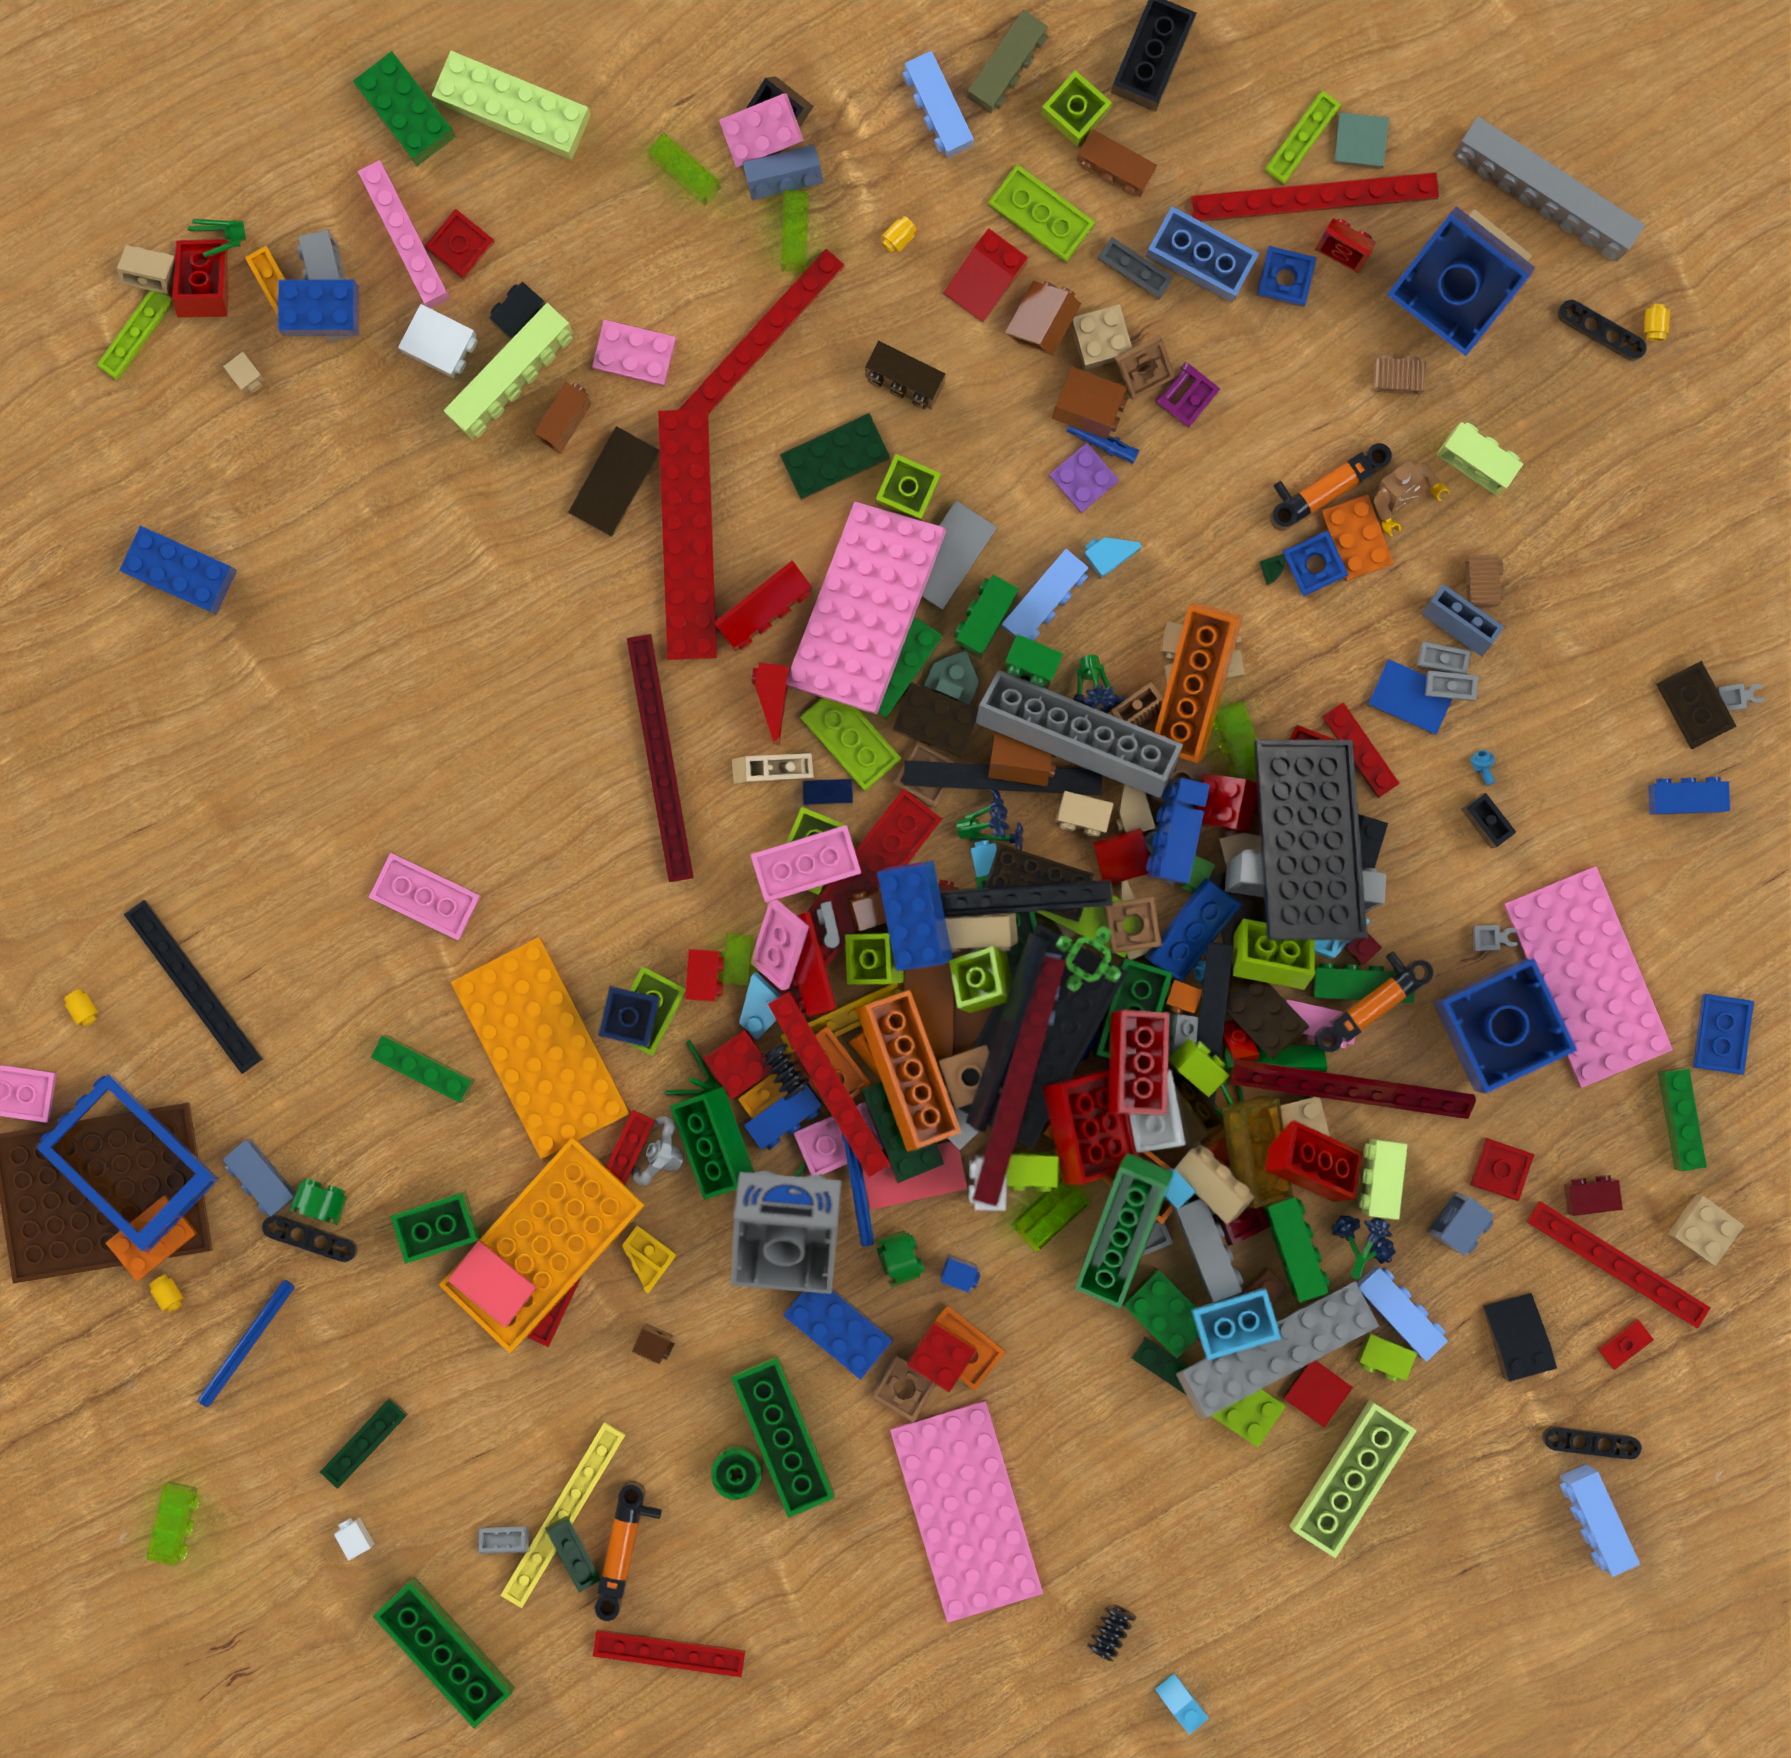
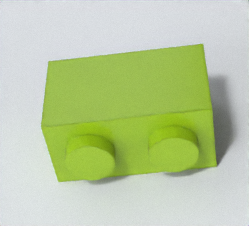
(1199, 1067)
(1386, 1357)

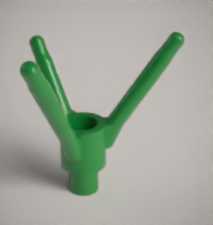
(710, 1083)

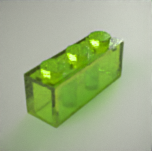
(684, 169)
(795, 231)
(1237, 739)
(1050, 1214)
(173, 1523)

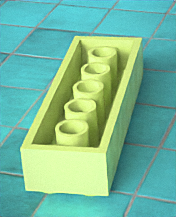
(511, 105)
(510, 371)
(1352, 1478)

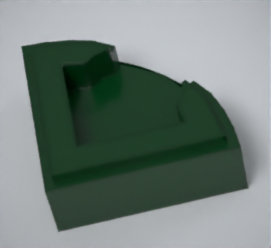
(1272, 568)

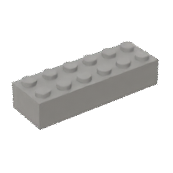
(1245, 877)

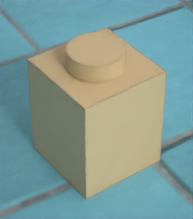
(245, 373)

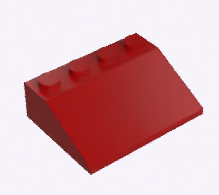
(1085, 1135)

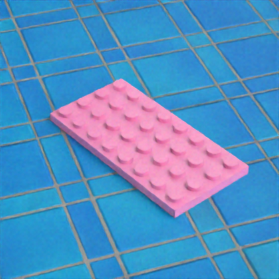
(865, 607)
(1590, 975)
(966, 1511)

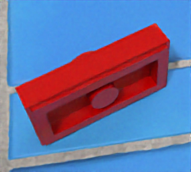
(1238, 1042)
(1625, 1344)

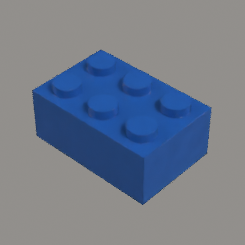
(318, 307)

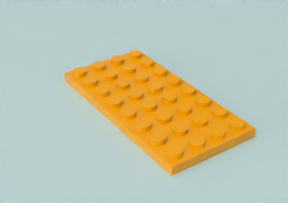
(540, 1047)
(553, 1235)

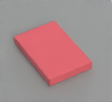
(492, 1283)

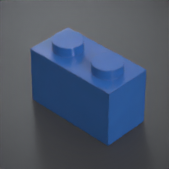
(960, 1273)

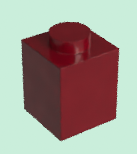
(1363, 950)

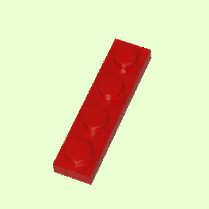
(1365, 754)

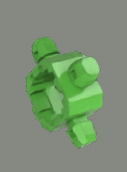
(1074, 981)

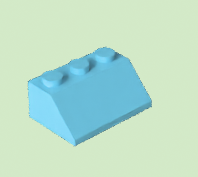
(1235, 1323)

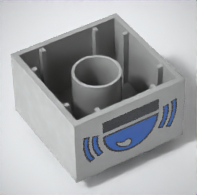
(785, 1232)

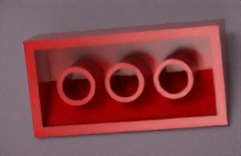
(763, 606)
(812, 974)
(1138, 1063)
(1315, 1162)

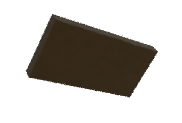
(614, 481)
(1019, 867)

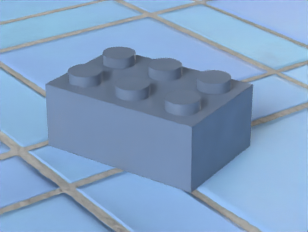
(1461, 1224)

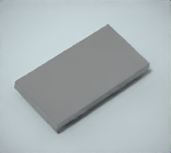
(961, 546)

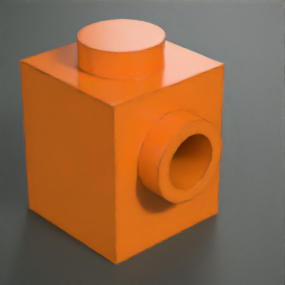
(1182, 997)

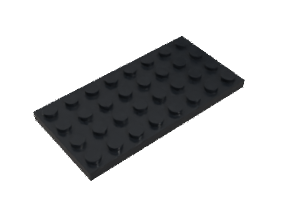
(1310, 840)
(1064, 1043)

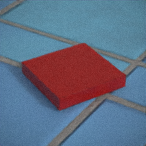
(459, 243)
(1122, 856)
(1502, 1169)
(1318, 1392)

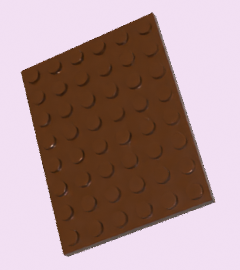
(55, 1226)

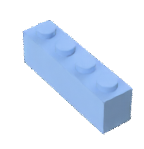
(938, 104)
(1045, 596)
(1401, 1313)

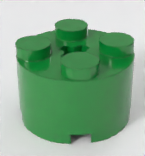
(319, 1202)
(899, 1258)
(732, 1458)

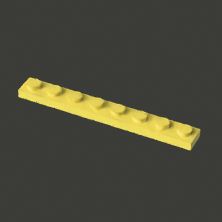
(567, 1505)

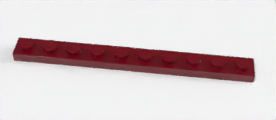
(660, 758)
(1018, 1082)
(1351, 1089)

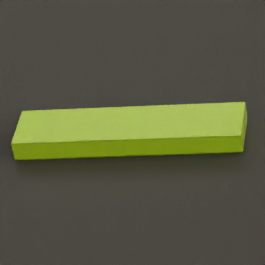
(1302, 137)
(135, 333)

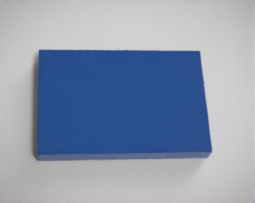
(1402, 695)
(1723, 1034)

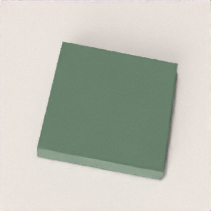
(1361, 140)

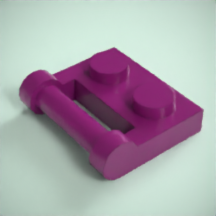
(1194, 399)

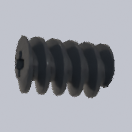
(785, 1071)
(1112, 1632)

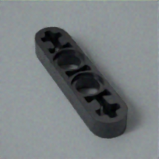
(1604, 326)
(308, 1242)
(1591, 1444)

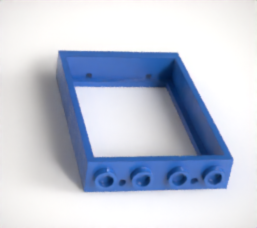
(175, 1208)

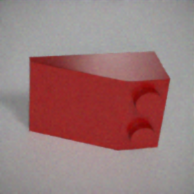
(1346, 244)
(986, 275)
(200, 281)
(772, 691)

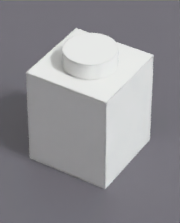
(353, 1538)

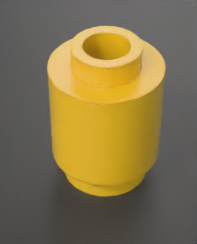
(898, 235)
(1657, 322)
(81, 1008)
(166, 1293)

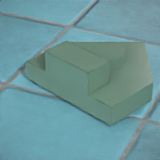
(954, 678)

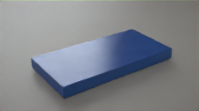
(1192, 929)

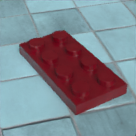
(1251, 1219)

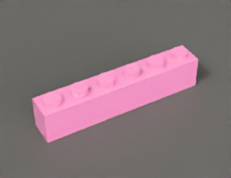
(404, 234)

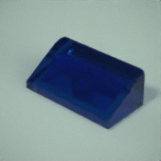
(827, 792)

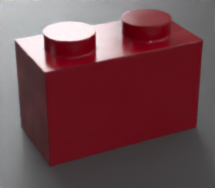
(1593, 1196)

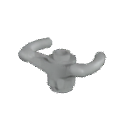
(660, 1154)

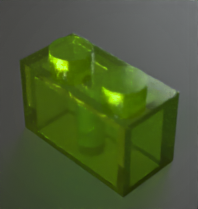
(737, 959)

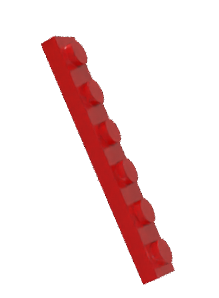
(669, 1653)

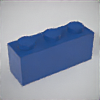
(1689, 796)
(783, 1117)

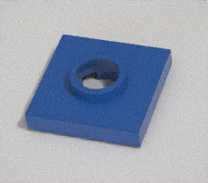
(1302, 269)
(1322, 546)

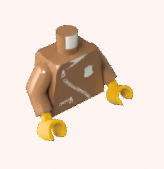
(1403, 487)

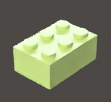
(1480, 458)
(1383, 1178)

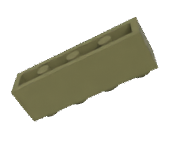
(1007, 62)

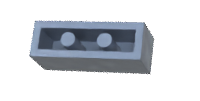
(783, 172)
(1462, 620)
(259, 1177)

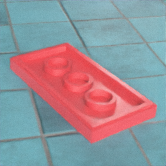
(885, 1191)

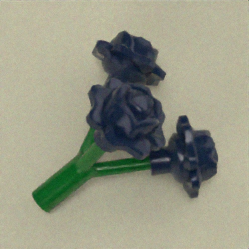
(1380, 1247)

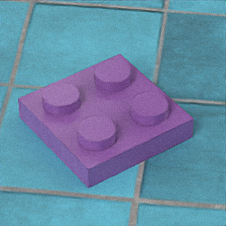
(1084, 478)

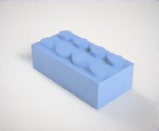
(1599, 1520)

